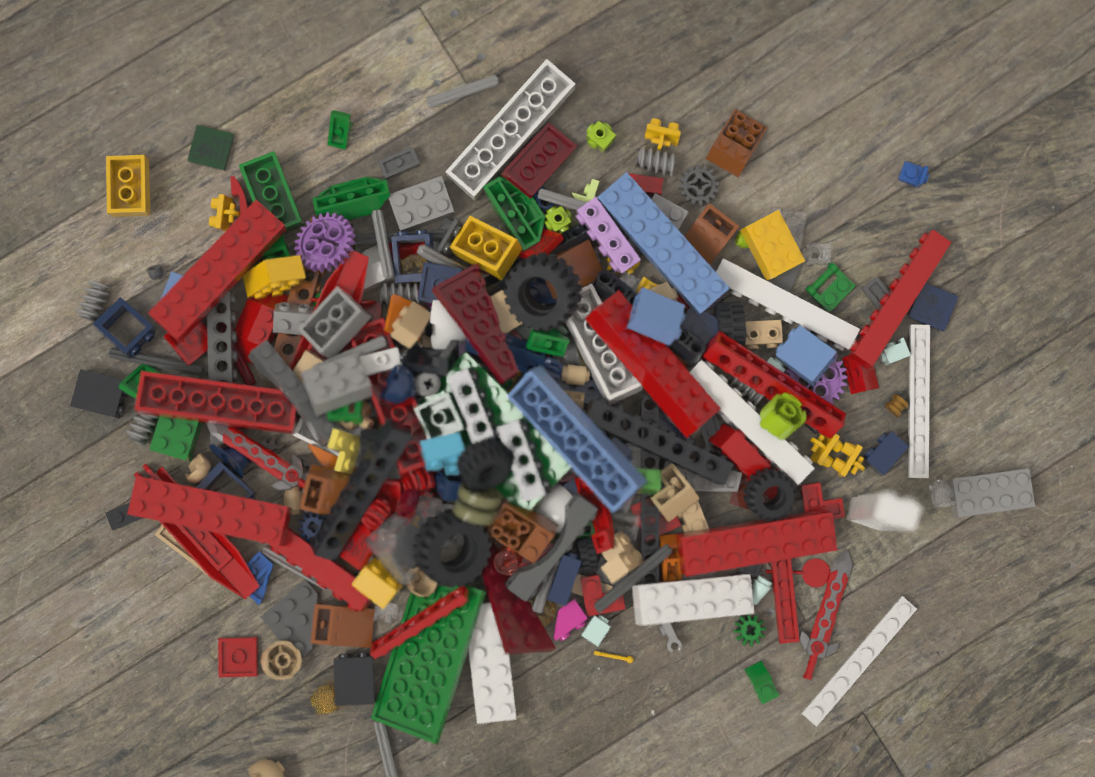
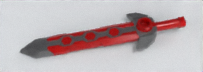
(261, 456)
(826, 616)

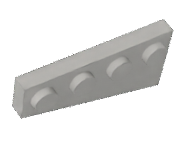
(702, 484)

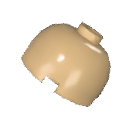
(281, 660)
(266, 768)

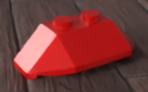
(256, 323)

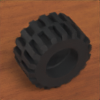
(731, 320)
(484, 465)
(780, 504)

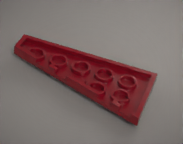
(475, 314)
(516, 621)

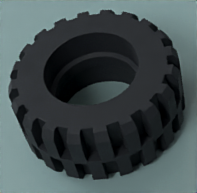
(525, 306)
(466, 564)

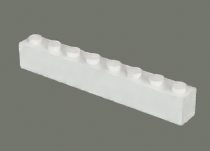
(788, 305)

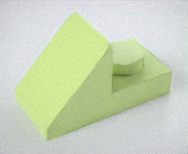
(590, 191)

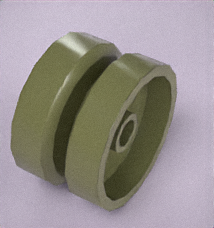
(477, 506)

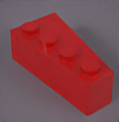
(744, 454)

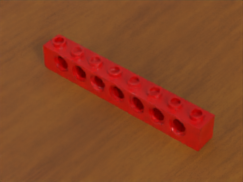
(771, 381)

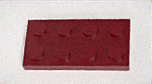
(539, 160)

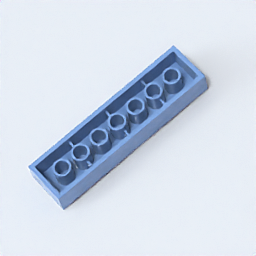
(662, 244)
(576, 438)

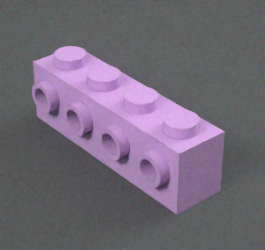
(608, 235)

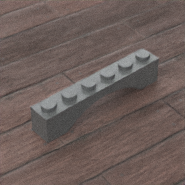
(277, 371)
(528, 577)

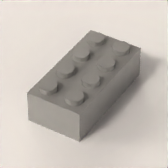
(992, 493)

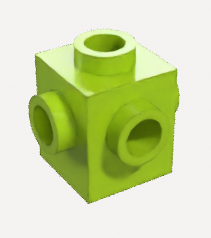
(603, 142)
(558, 227)

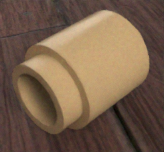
(575, 374)
(292, 499)

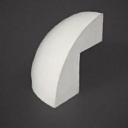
(444, 327)
(553, 505)

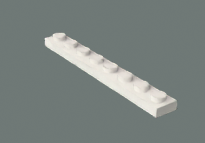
(919, 401)
(858, 661)

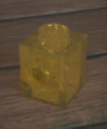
(324, 700)

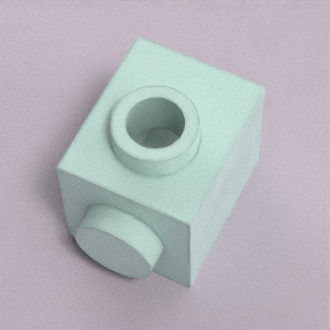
(596, 629)

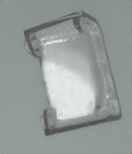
(395, 539)

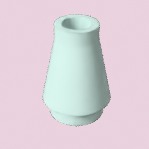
(760, 588)

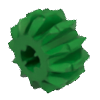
(756, 630)

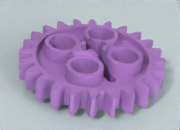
(325, 231)
(830, 386)

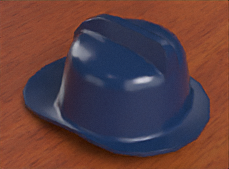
(232, 458)

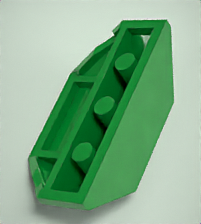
(352, 198)
(516, 211)

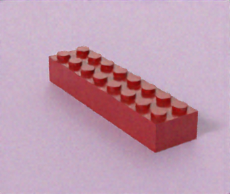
(217, 271)
(653, 366)
(215, 402)
(403, 413)
(210, 511)
(756, 542)

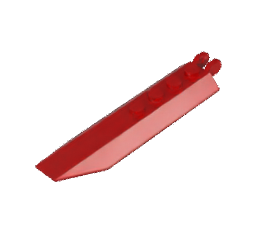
(349, 278)
(210, 550)

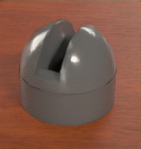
(154, 271)

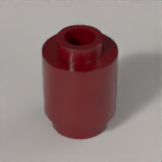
(408, 504)

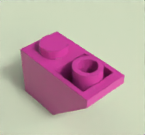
(568, 618)

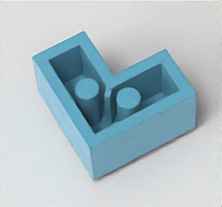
(442, 452)

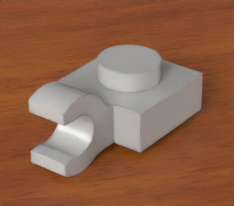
(666, 629)

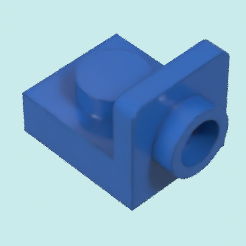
(913, 174)

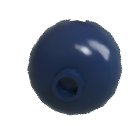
(399, 385)

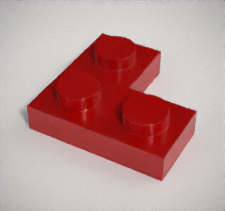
(814, 501)
(593, 592)

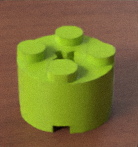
(782, 416)

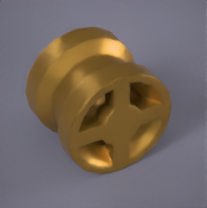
(896, 405)

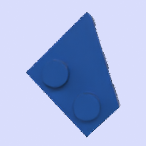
(261, 569)

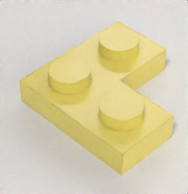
(349, 448)

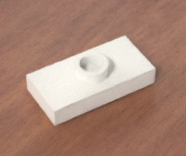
(380, 361)

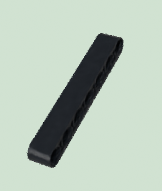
(687, 345)

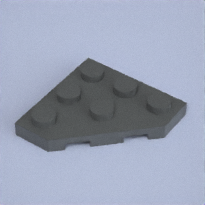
(293, 617)

